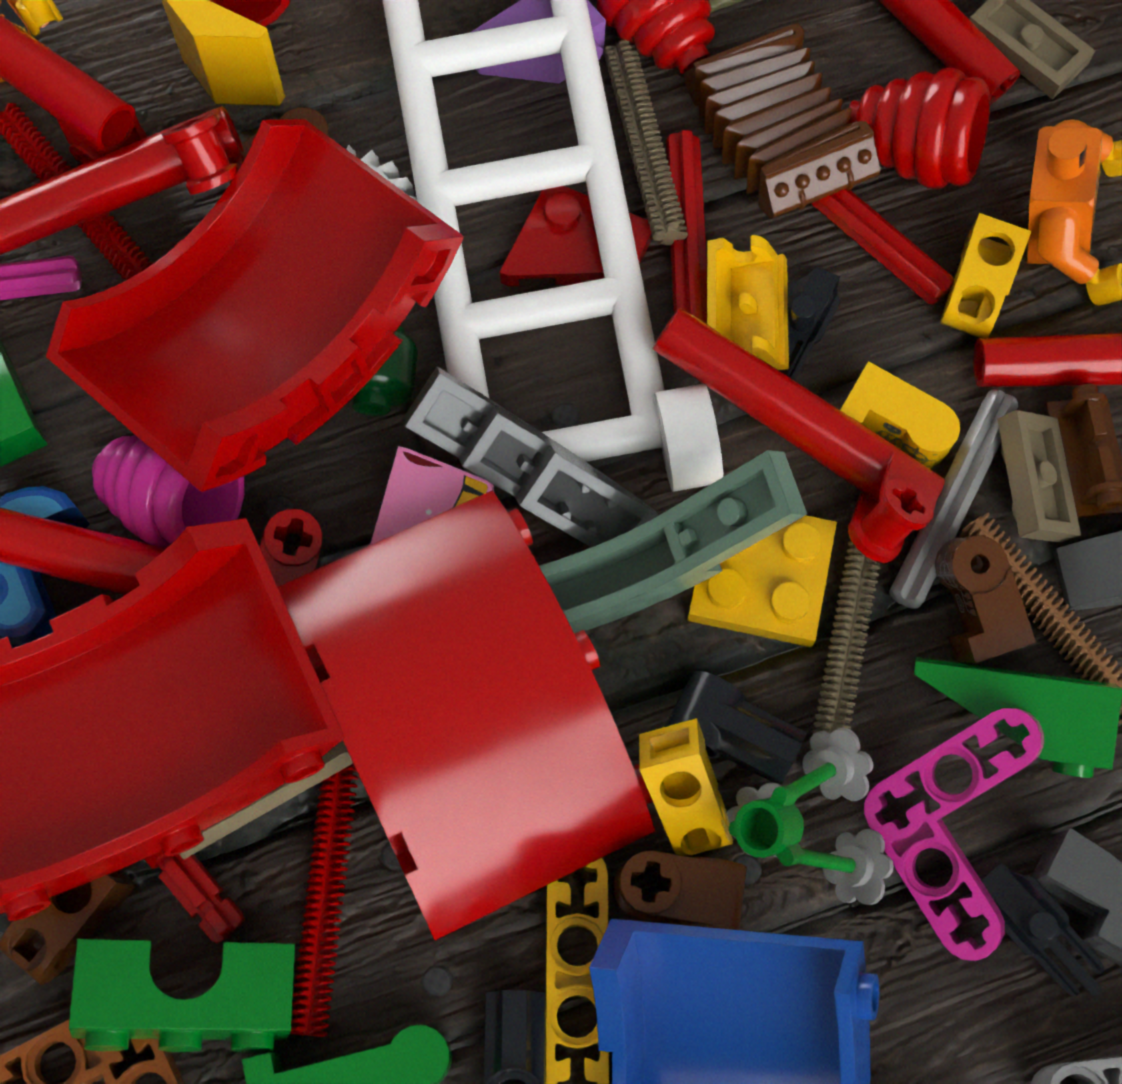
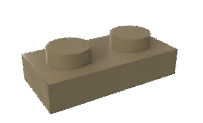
(1034, 42)
(1038, 477)

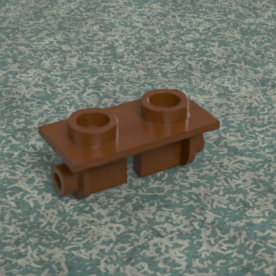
(1090, 451)

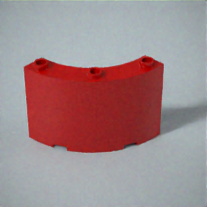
(261, 309)
(469, 711)
(152, 717)

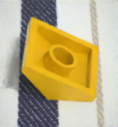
(226, 53)

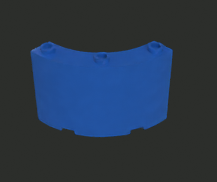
(732, 1006)

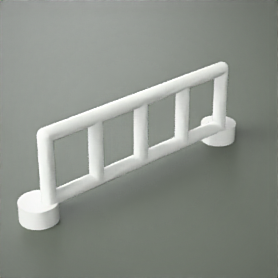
(673, 419)

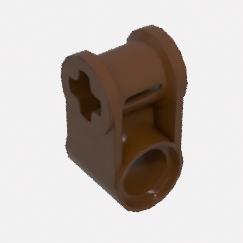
(692, 890)

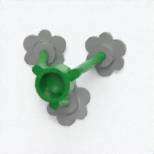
(772, 825)

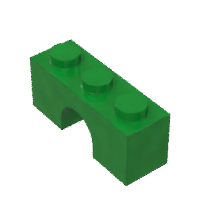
(120, 1001)

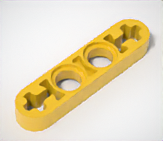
(569, 980)

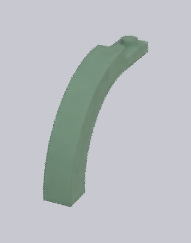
(677, 546)

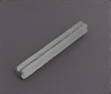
(954, 500)

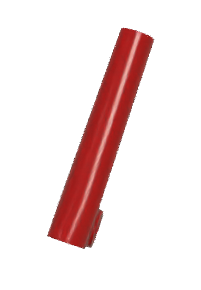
(956, 41)
(87, 111)
(197, 151)
(1048, 360)
(894, 487)
(112, 561)

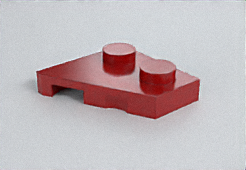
(562, 241)

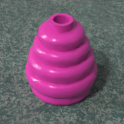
(154, 497)

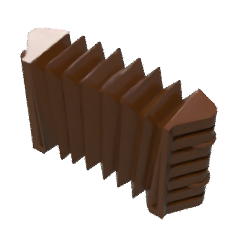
(780, 122)

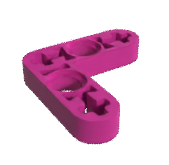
(929, 830)

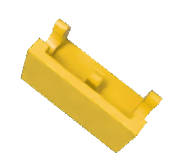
(750, 298)

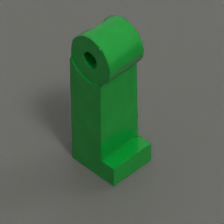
(413, 1057)

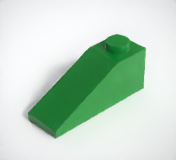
(1074, 713)

